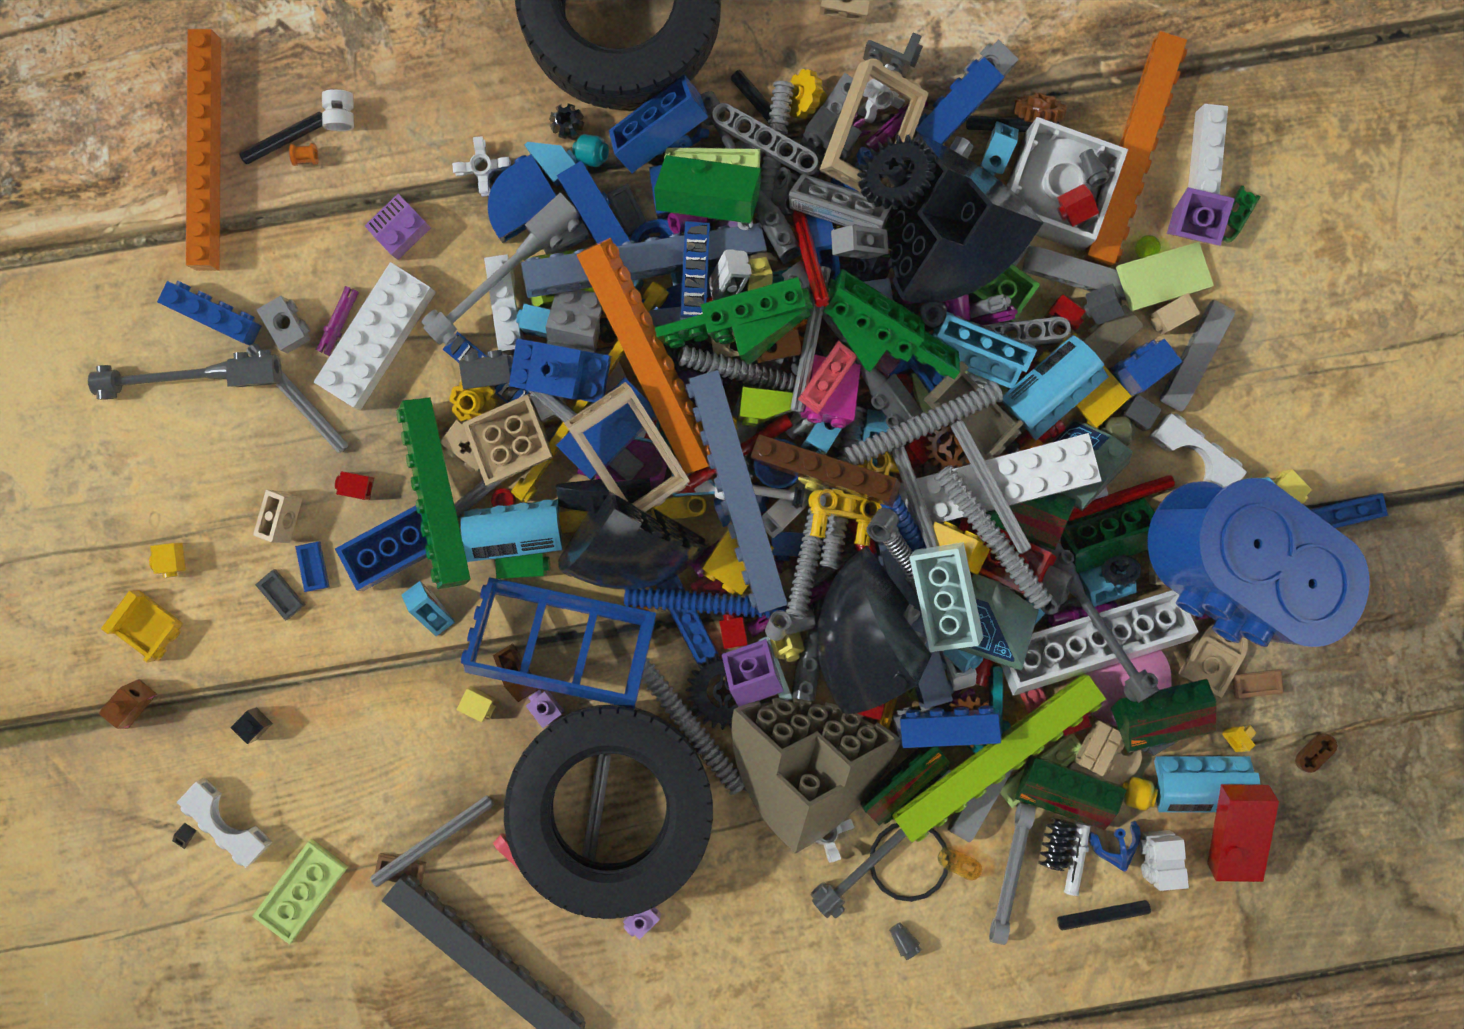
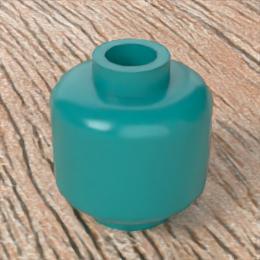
(591, 150)

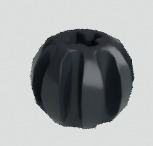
(566, 114)

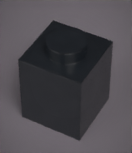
(251, 725)

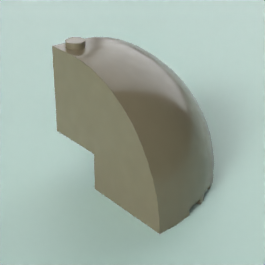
(808, 764)

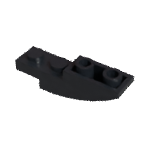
(584, 494)

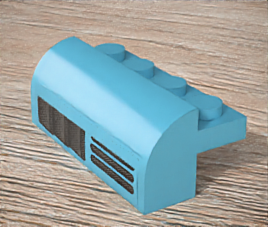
(986, 350)
(1055, 386)
(511, 530)
(1195, 781)

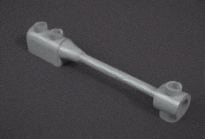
(544, 231)

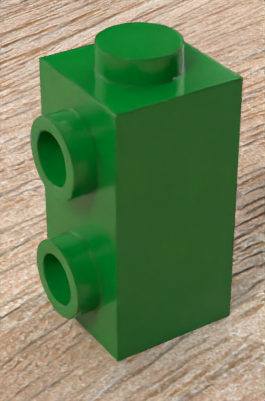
(522, 566)

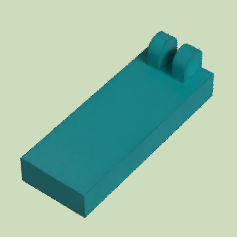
(996, 693)

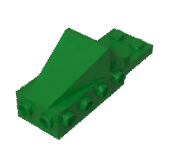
(751, 317)
(884, 326)

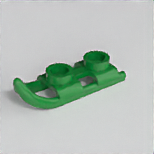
(1236, 220)

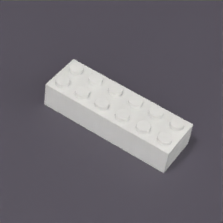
(375, 336)

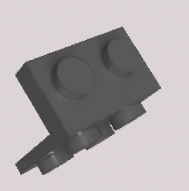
(889, 56)

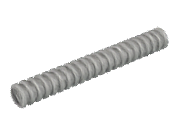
(779, 123)
(735, 369)
(924, 424)
(836, 524)
(993, 537)
(805, 570)
(692, 728)

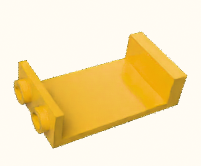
(1102, 400)

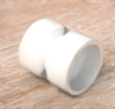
(338, 107)

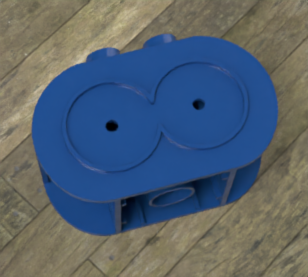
(1258, 563)

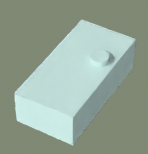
(946, 597)

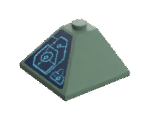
(1110, 456)
(1005, 623)

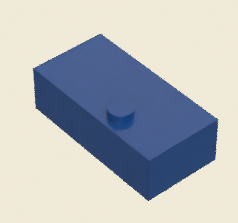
(657, 124)
(591, 205)
(608, 436)
(384, 550)

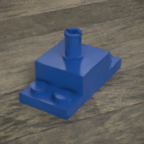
(559, 371)

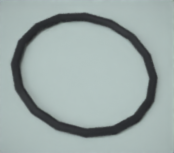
(906, 898)

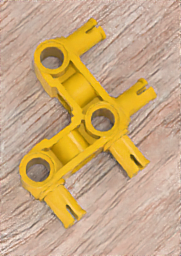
(848, 505)

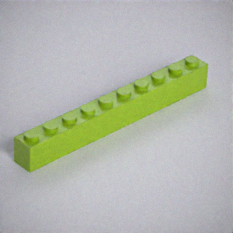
(995, 760)

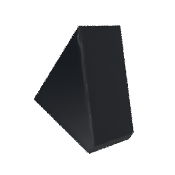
(184, 835)

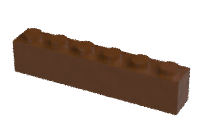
(826, 470)

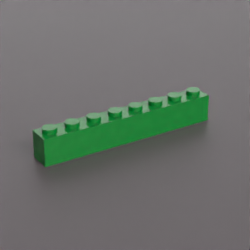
(433, 493)

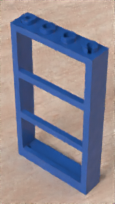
(569, 602)

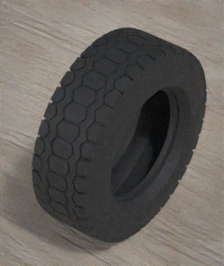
(623, 75)
(593, 886)

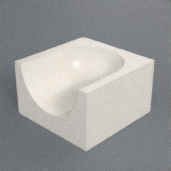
(1051, 166)

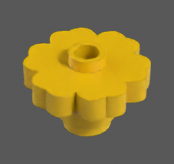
(807, 94)
(466, 409)

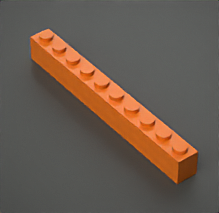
(1140, 139)
(203, 150)
(645, 352)

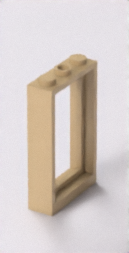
(870, 68)
(602, 409)

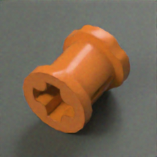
(303, 154)

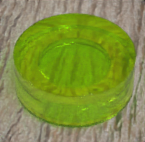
(1147, 246)

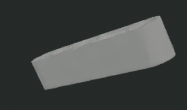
(757, 131)
(1070, 270)
(1046, 325)
(1197, 355)
(969, 820)

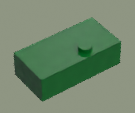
(708, 189)

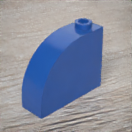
(517, 197)
(822, 240)

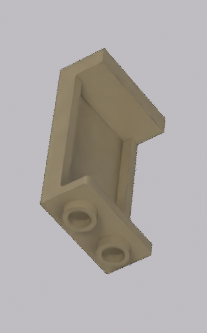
(988, 427)

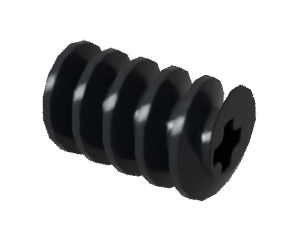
(1058, 844)

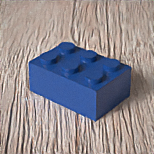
(1145, 366)

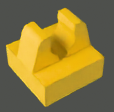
(1240, 738)

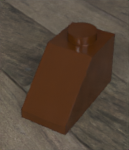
(511, 659)

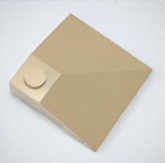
(508, 440)

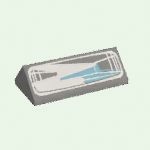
(835, 203)

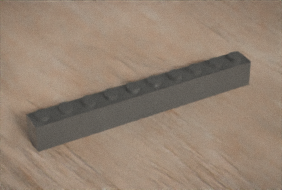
(479, 956)

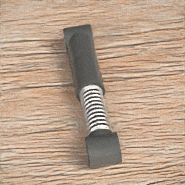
(884, 529)

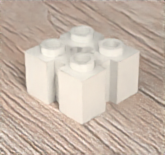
(1164, 860)

